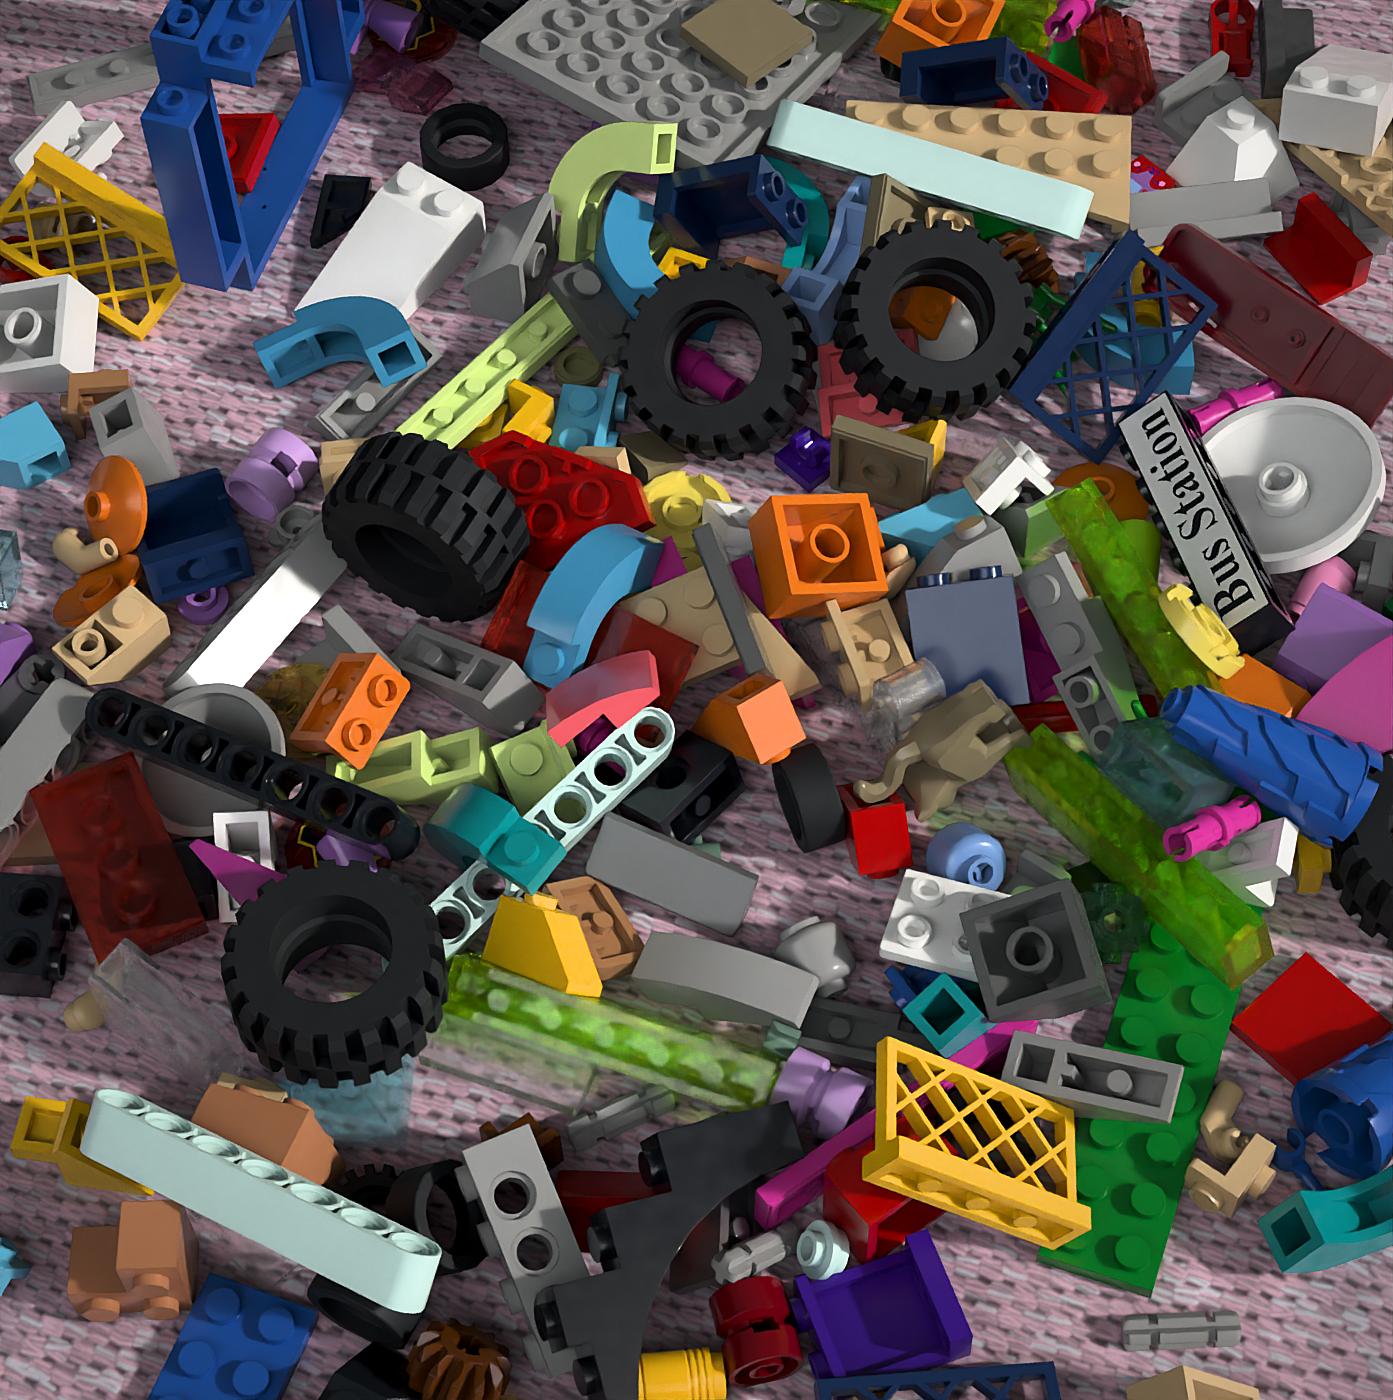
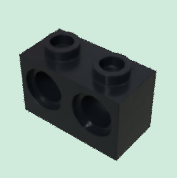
(34, 936)

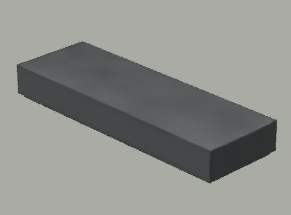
(732, 601)

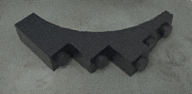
(637, 1240)

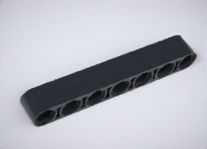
(267, 787)

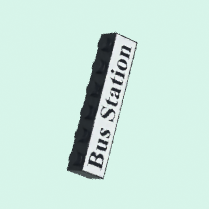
(1202, 523)

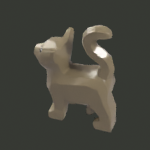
(957, 745)

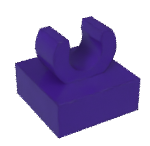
(805, 459)

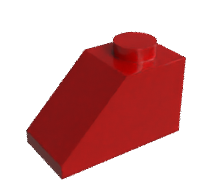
(876, 834)

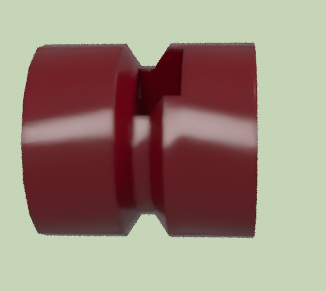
(753, 1322)

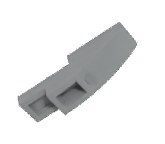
(1086, 647)

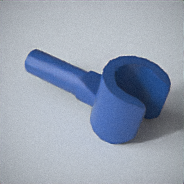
(1295, 1160)

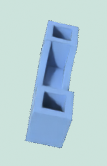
(819, 290)

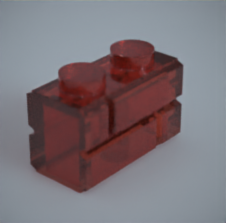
(1116, 59)

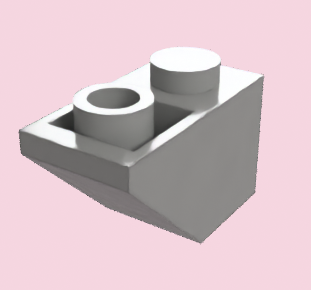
(135, 429)

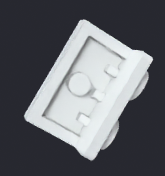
(65, 130)

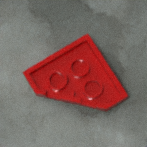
(561, 493)

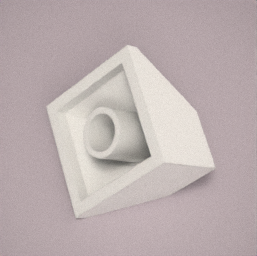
(1235, 146)

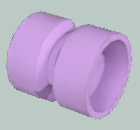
(271, 474)
(821, 1096)

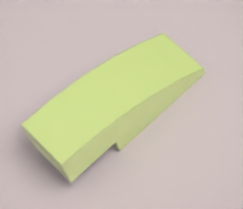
(423, 770)

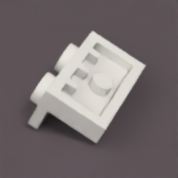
(999, 474)

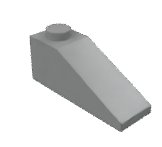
(972, 544)
(469, 678)
(1093, 1079)

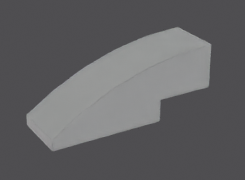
(723, 981)

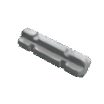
(619, 1116)
(755, 1253)
(1181, 1330)

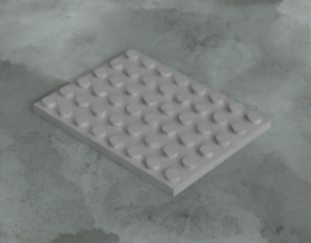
(631, 65)

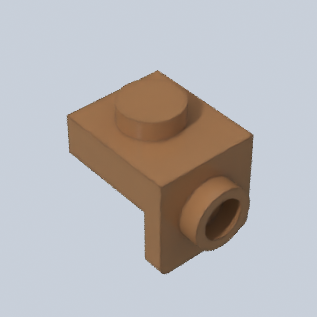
(87, 391)

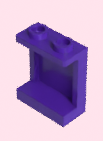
(882, 1316)

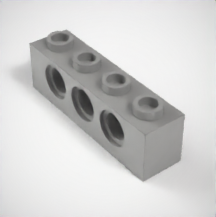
(518, 1160)

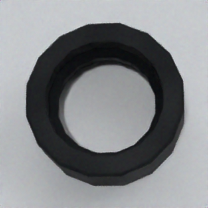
(465, 119)
(809, 798)
(408, 1206)
(361, 1314)

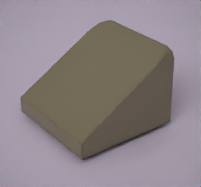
(650, 455)

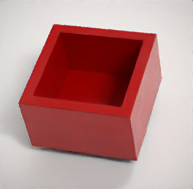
(868, 1213)

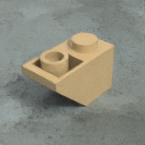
(116, 640)

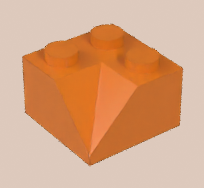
(816, 552)

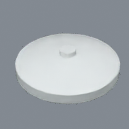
(1299, 477)

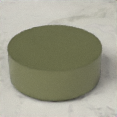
(577, 367)

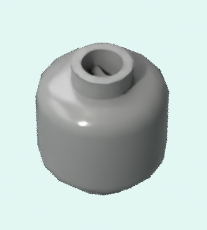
(820, 951)

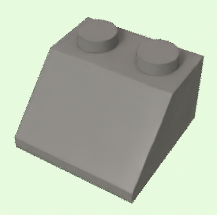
(515, 261)

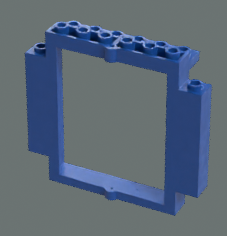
(226, 41)

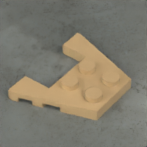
(692, 611)

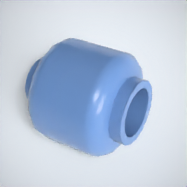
(966, 856)

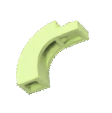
(593, 167)

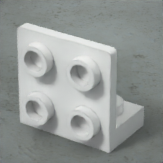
(927, 923)

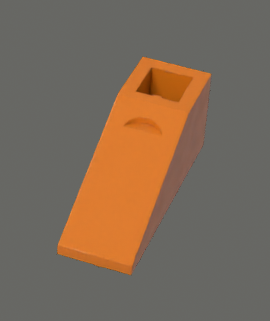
(752, 720)

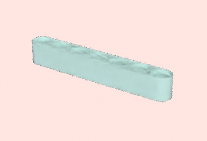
(931, 169)
(577, 785)
(261, 1200)

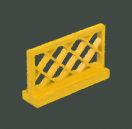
(107, 205)
(974, 1185)

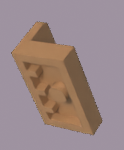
(605, 926)

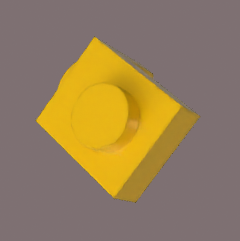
(532, 411)

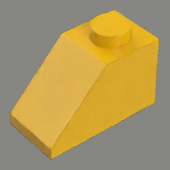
(542, 944)

